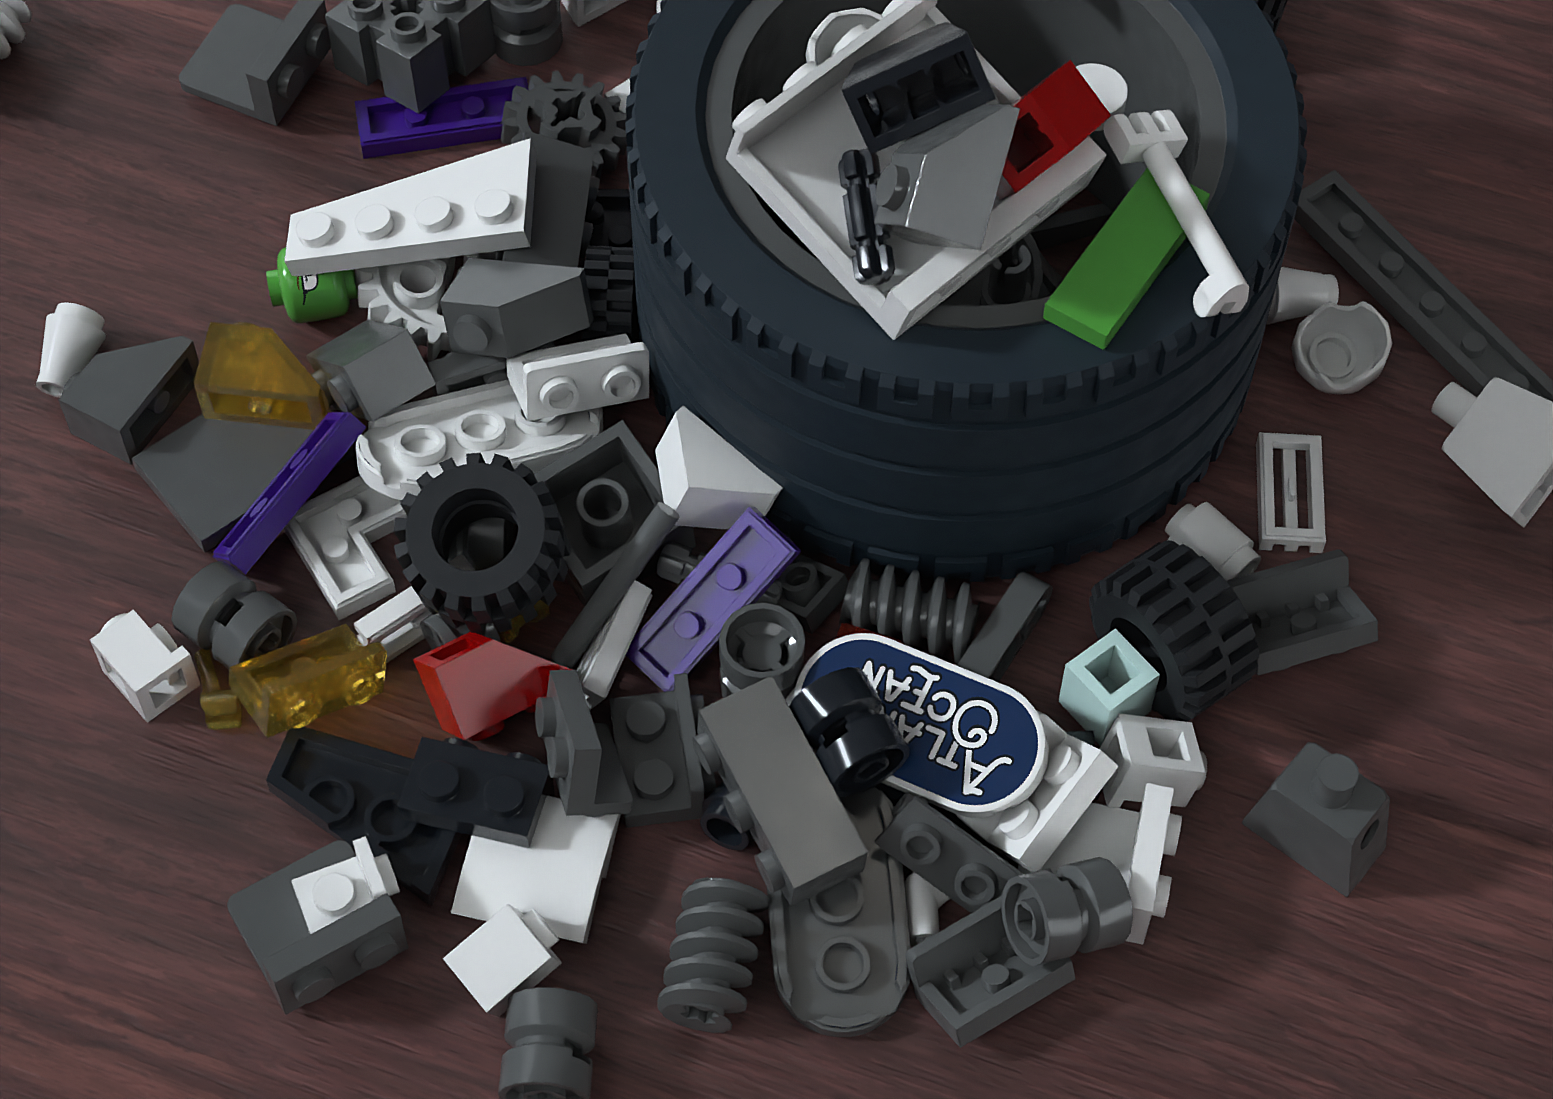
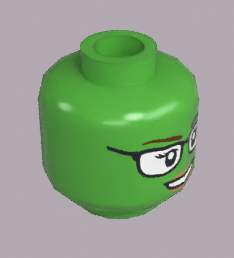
(311, 296)

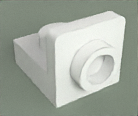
(344, 886)

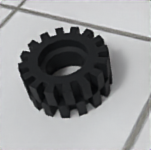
(611, 292)

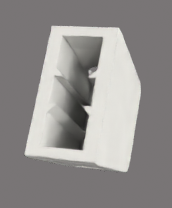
(1501, 443)

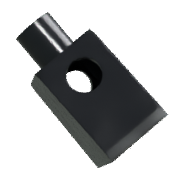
(915, 85)

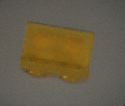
(309, 679)

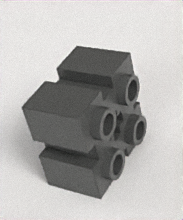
(410, 44)

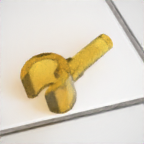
(221, 707)

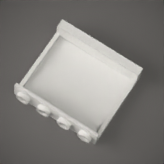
(792, 160)

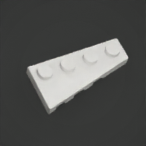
(432, 215)

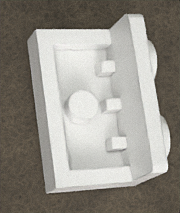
(579, 376)

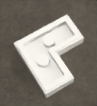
(335, 540)

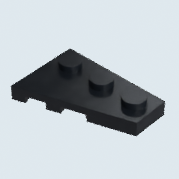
(354, 795)

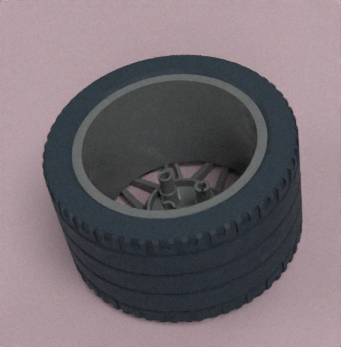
(982, 426)

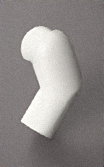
(922, 908)

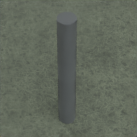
(615, 585)

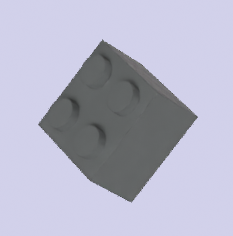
(604, 499)

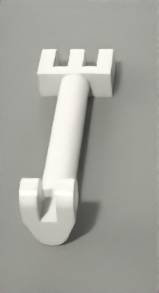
(1157, 143)

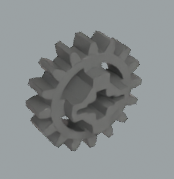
(570, 115)

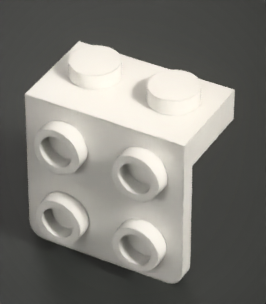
(1133, 845)

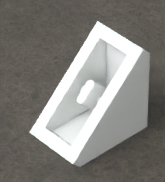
(707, 476)

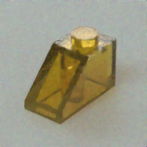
(255, 379)

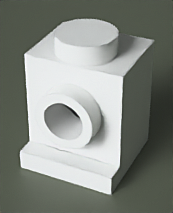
(144, 664)
(1152, 753)

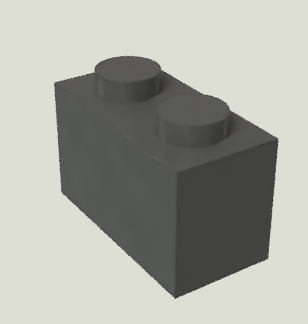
(370, 370)

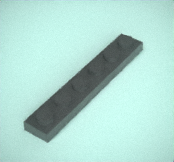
(1413, 289)

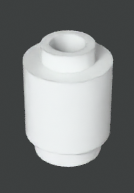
(1215, 539)

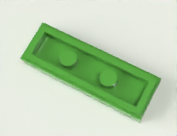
(1119, 264)

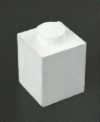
(504, 957)

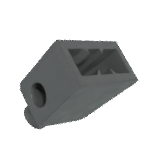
(1324, 817)

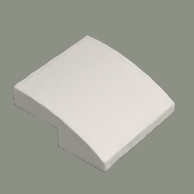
(553, 876)

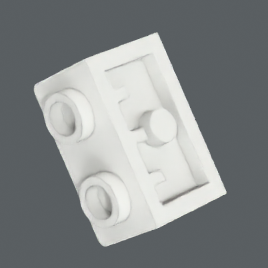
(1041, 822)

